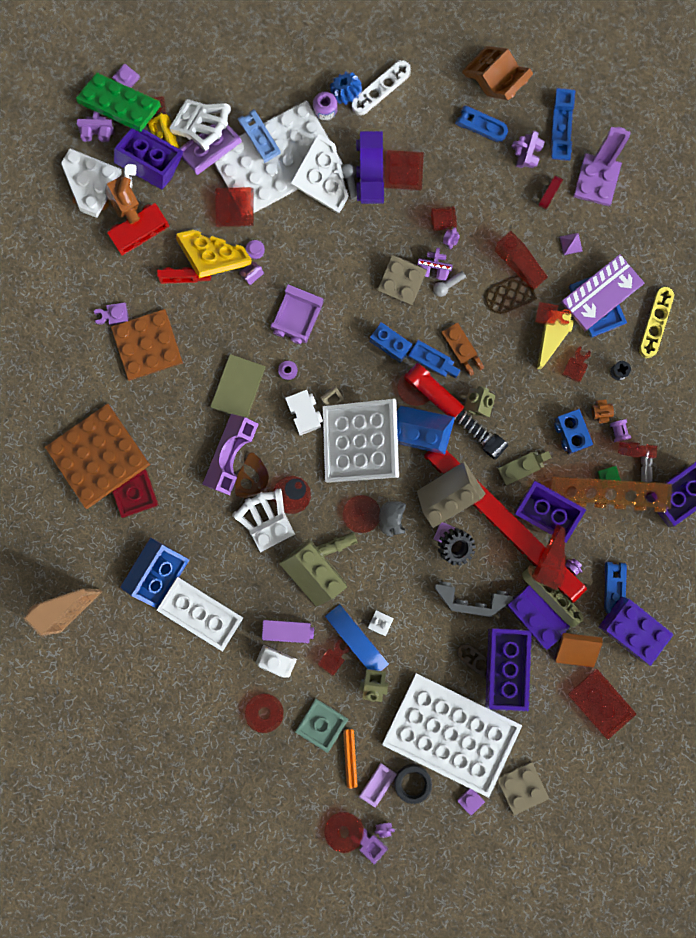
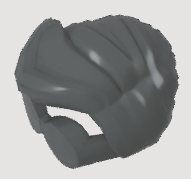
(390, 518)

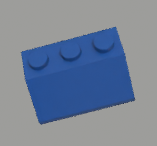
(423, 429)
(154, 573)

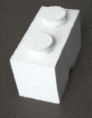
(302, 406)

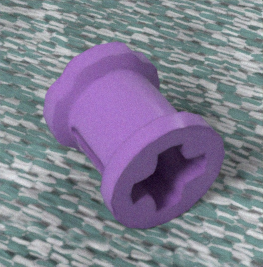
(620, 430)

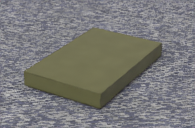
(238, 386)

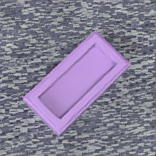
(377, 785)

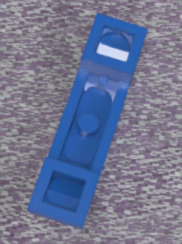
(562, 124)
(356, 639)

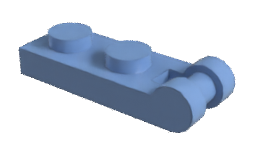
(259, 136)

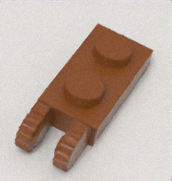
(461, 347)

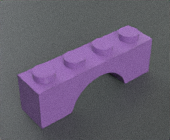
(236, 434)

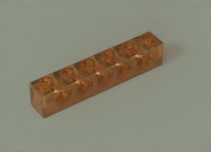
(662, 490)

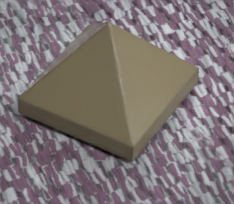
(332, 397)

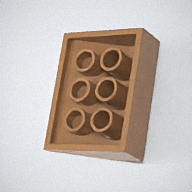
(58, 613)

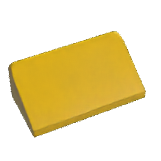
(160, 127)

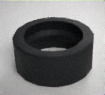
(427, 787)

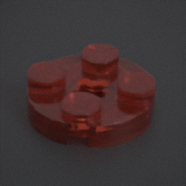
(636, 450)

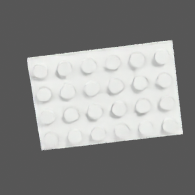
(294, 135)
(452, 735)

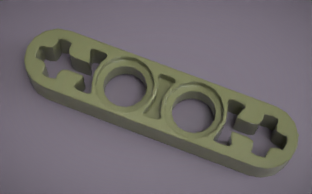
(567, 611)

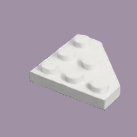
(322, 175)
(88, 180)

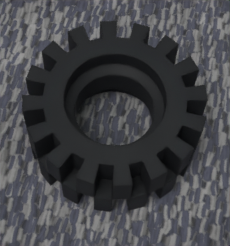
(465, 551)

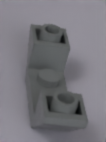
(497, 602)

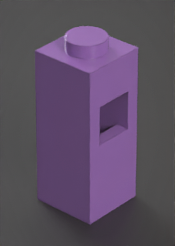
(287, 631)

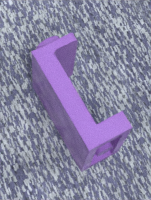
(297, 315)

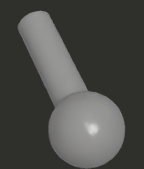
(348, 173)
(441, 288)

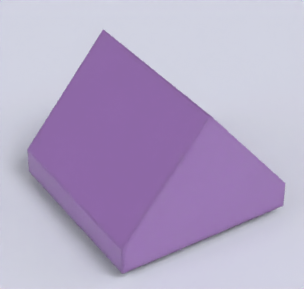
(251, 272)

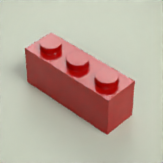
(129, 236)

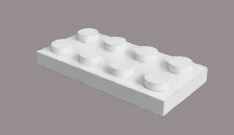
(200, 614)

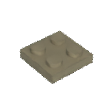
(402, 279)
(522, 788)

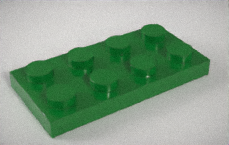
(118, 102)

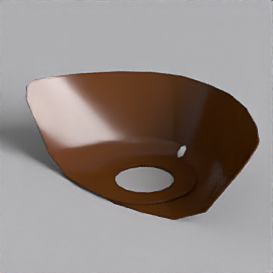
(254, 462)

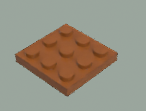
(147, 345)

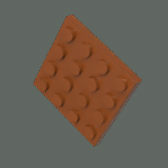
(97, 456)

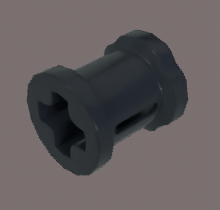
(619, 375)

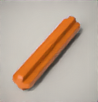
(350, 759)

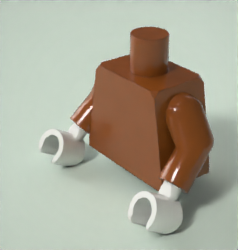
(122, 196)

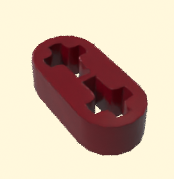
(550, 192)

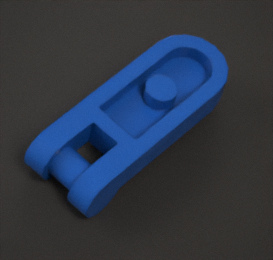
(482, 124)
(614, 587)

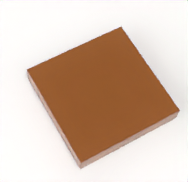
(578, 650)

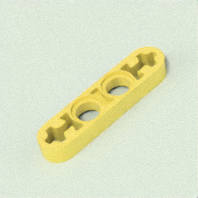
(655, 322)

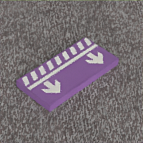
(602, 292)

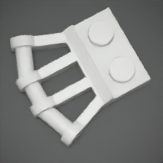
(191, 117)
(268, 532)

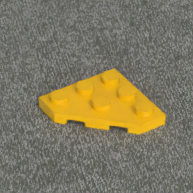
(211, 254)

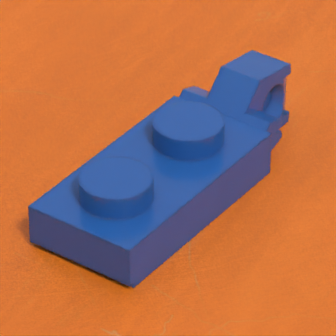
(433, 359)

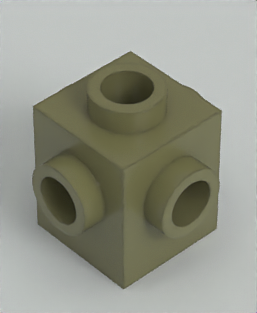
(479, 401)
(374, 685)

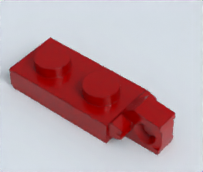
(184, 275)

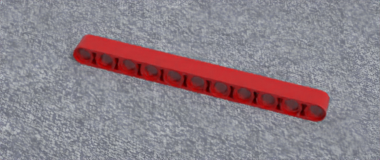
(510, 526)

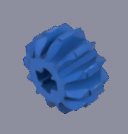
(346, 88)

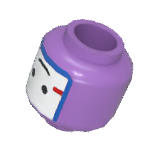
(325, 105)

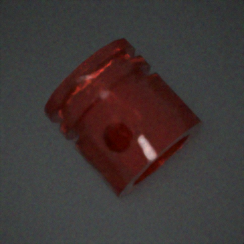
(443, 218)

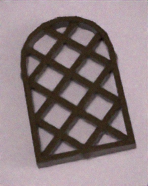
(506, 297)

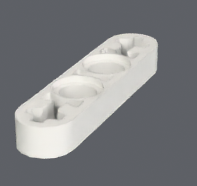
(381, 88)

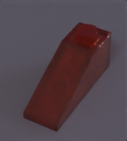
(520, 259)
(551, 565)

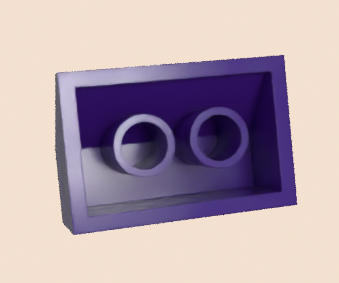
(153, 157)
(547, 509)
(537, 617)

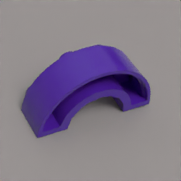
(370, 171)

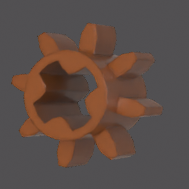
(602, 411)

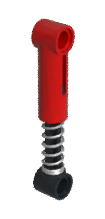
(422, 380)

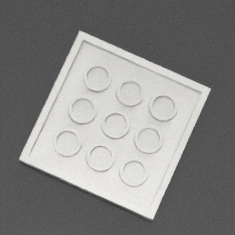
(360, 441)

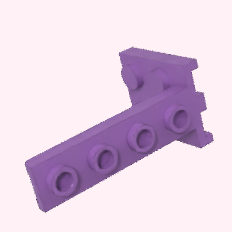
(601, 171)

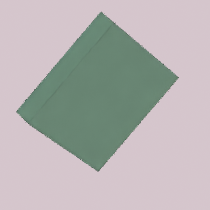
(321, 725)

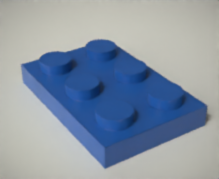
(610, 321)

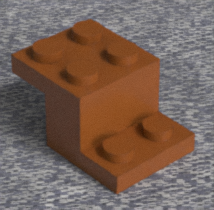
(497, 72)

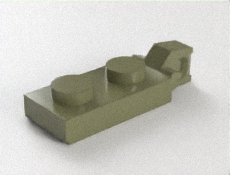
(522, 467)

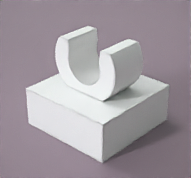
(380, 623)

